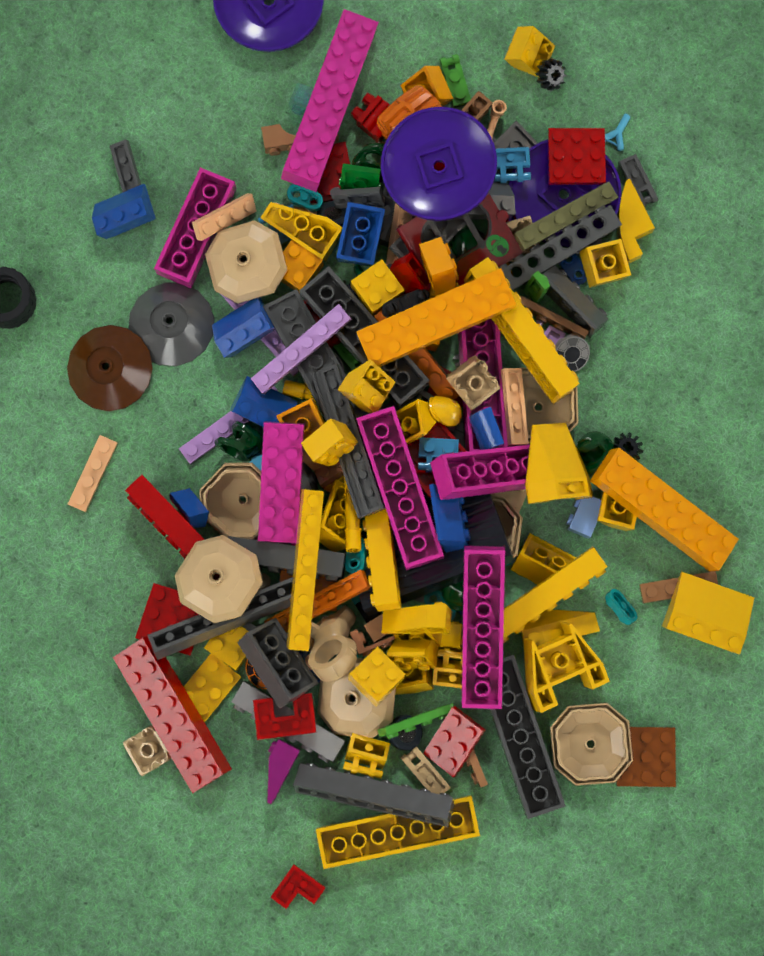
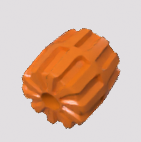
(405, 105)

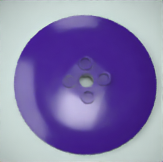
(268, 26)
(431, 138)
(539, 199)

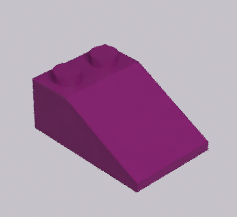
(280, 763)

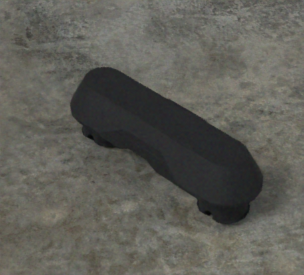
(405, 302)

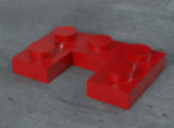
(273, 727)

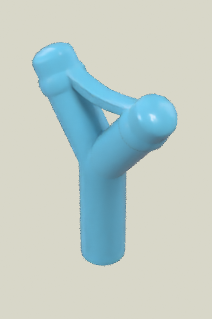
(618, 133)

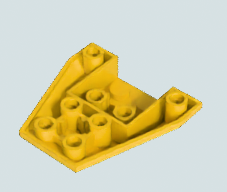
(555, 466)

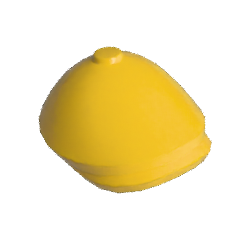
(445, 410)

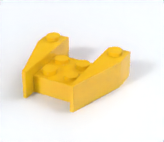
(424, 622)
(558, 662)

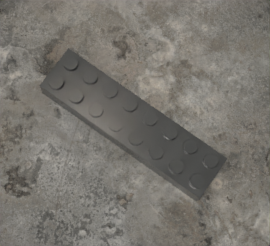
(327, 292)
(525, 746)

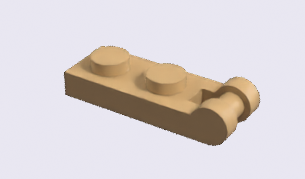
(425, 772)

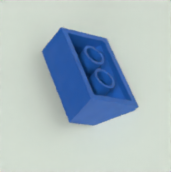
(123, 212)
(360, 234)
(242, 328)
(258, 406)
(449, 521)

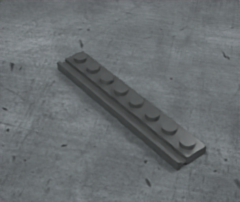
(355, 464)

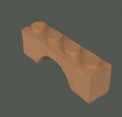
(278, 140)

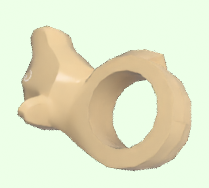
(331, 639)

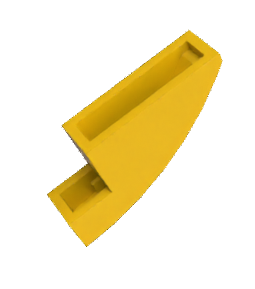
(634, 221)

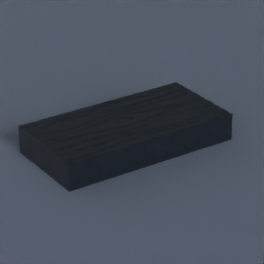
(484, 530)

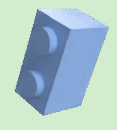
(585, 517)

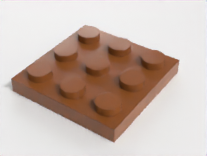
(652, 758)

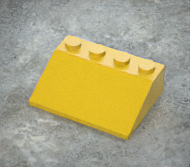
(709, 613)

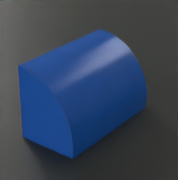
(486, 429)
(190, 507)

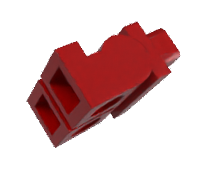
(368, 119)

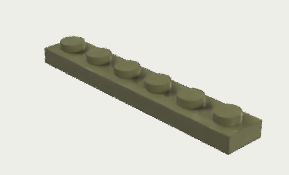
(565, 216)

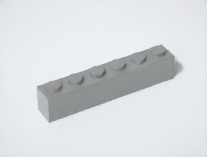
(322, 742)

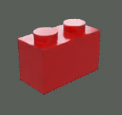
(410, 273)

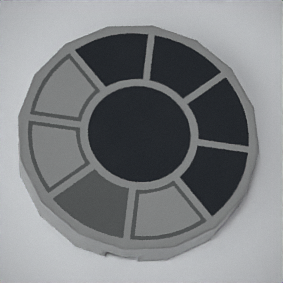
(574, 350)

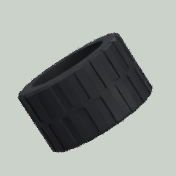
(28, 300)

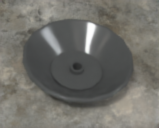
(185, 336)

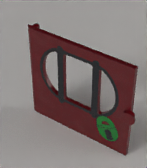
(498, 244)

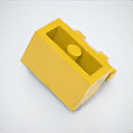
(448, 671)
(366, 752)

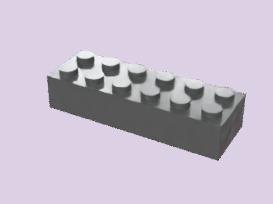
(282, 557)

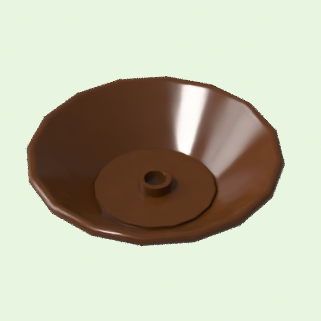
(127, 372)

